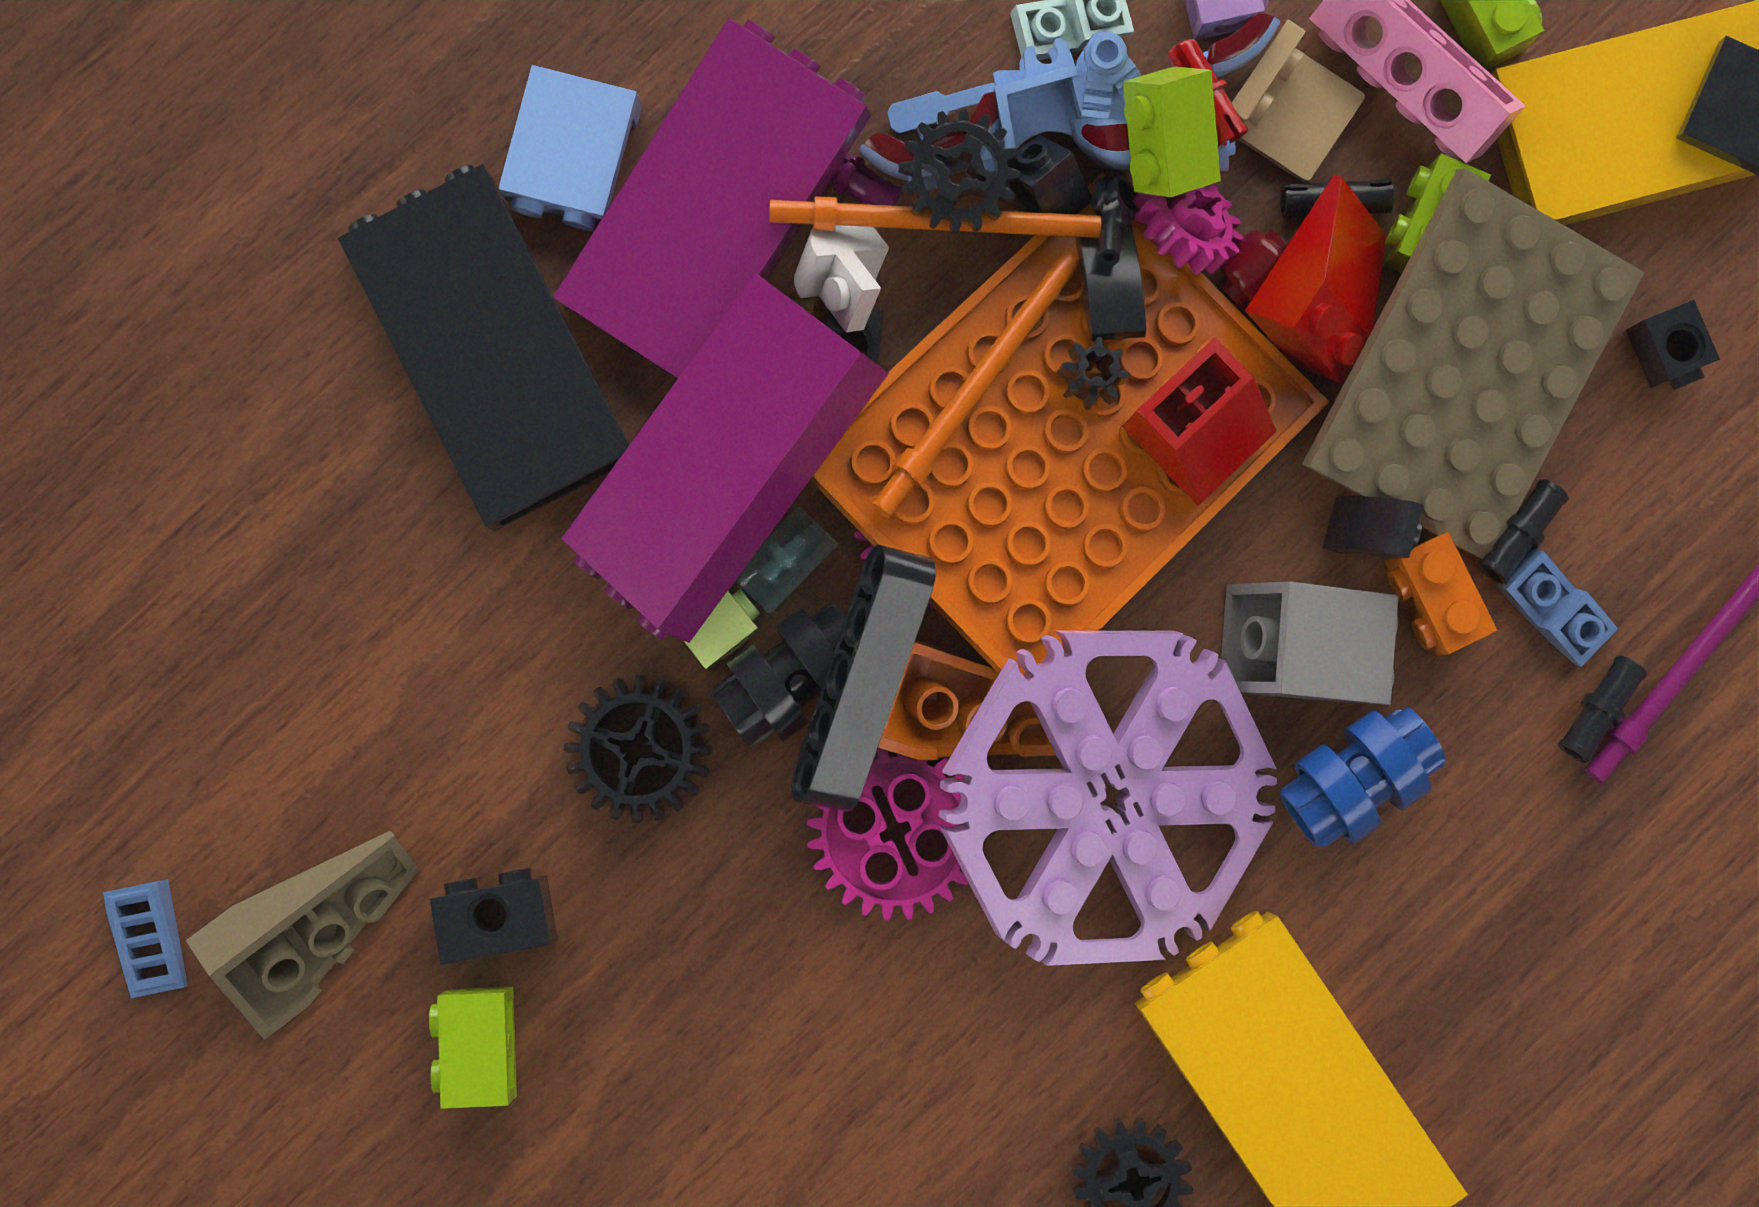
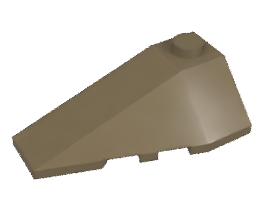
(288, 937)

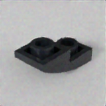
(1112, 293)
(1374, 526)

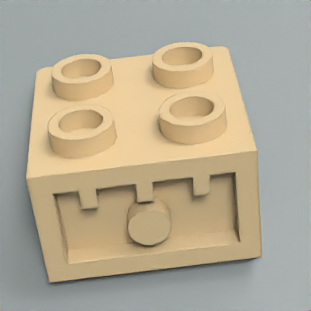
(1294, 106)

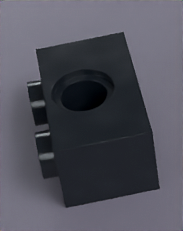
(464, 934)

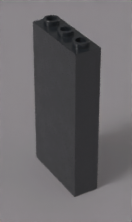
(485, 346)

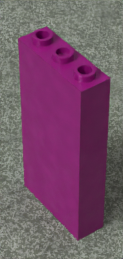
(699, 198)
(721, 460)

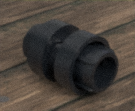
(759, 693)

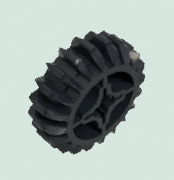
(594, 733)

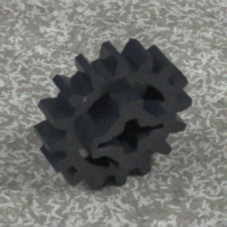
(983, 182)
(1153, 1173)

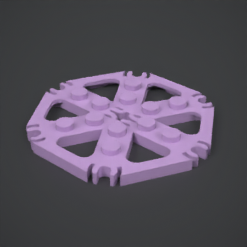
(1071, 796)

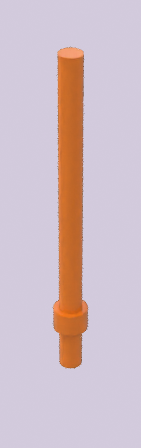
(827, 213)
(915, 463)

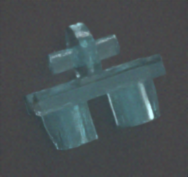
(786, 560)

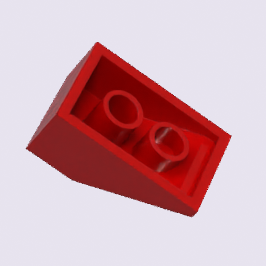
(1324, 286)

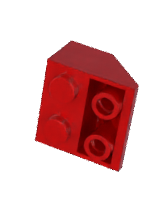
(1203, 421)

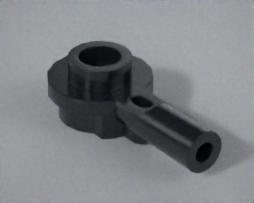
(1114, 204)

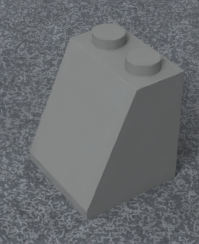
(1310, 641)

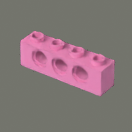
(1445, 65)

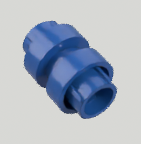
(1382, 764)

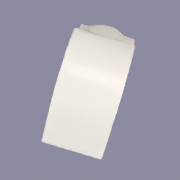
(843, 272)

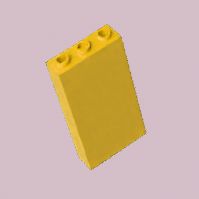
(1609, 118)
(1292, 1077)

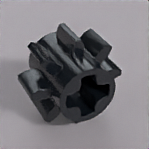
(1094, 357)

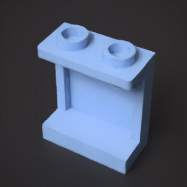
(568, 147)

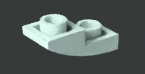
(1072, 20)

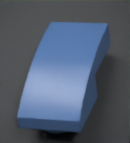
(1557, 609)

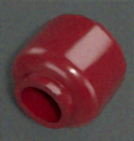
(1251, 265)

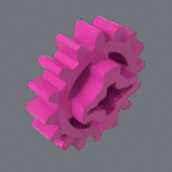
(1191, 227)

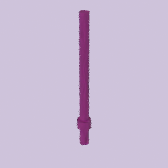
(1631, 732)

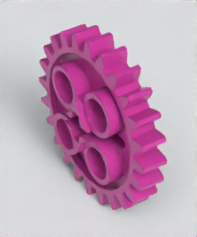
(849, 850)

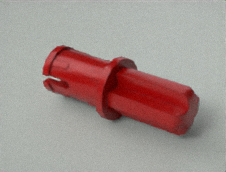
(1228, 122)

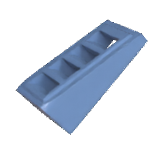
(122, 927)

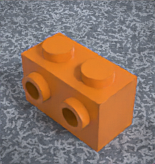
(1440, 596)

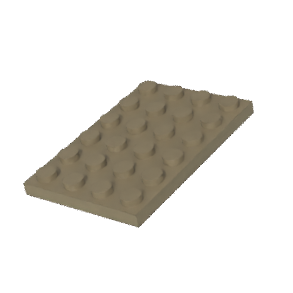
(1474, 363)

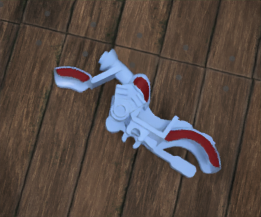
(1057, 97)

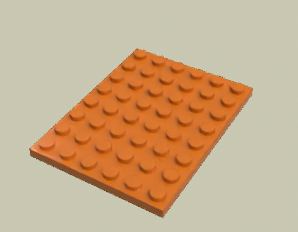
(1034, 502)

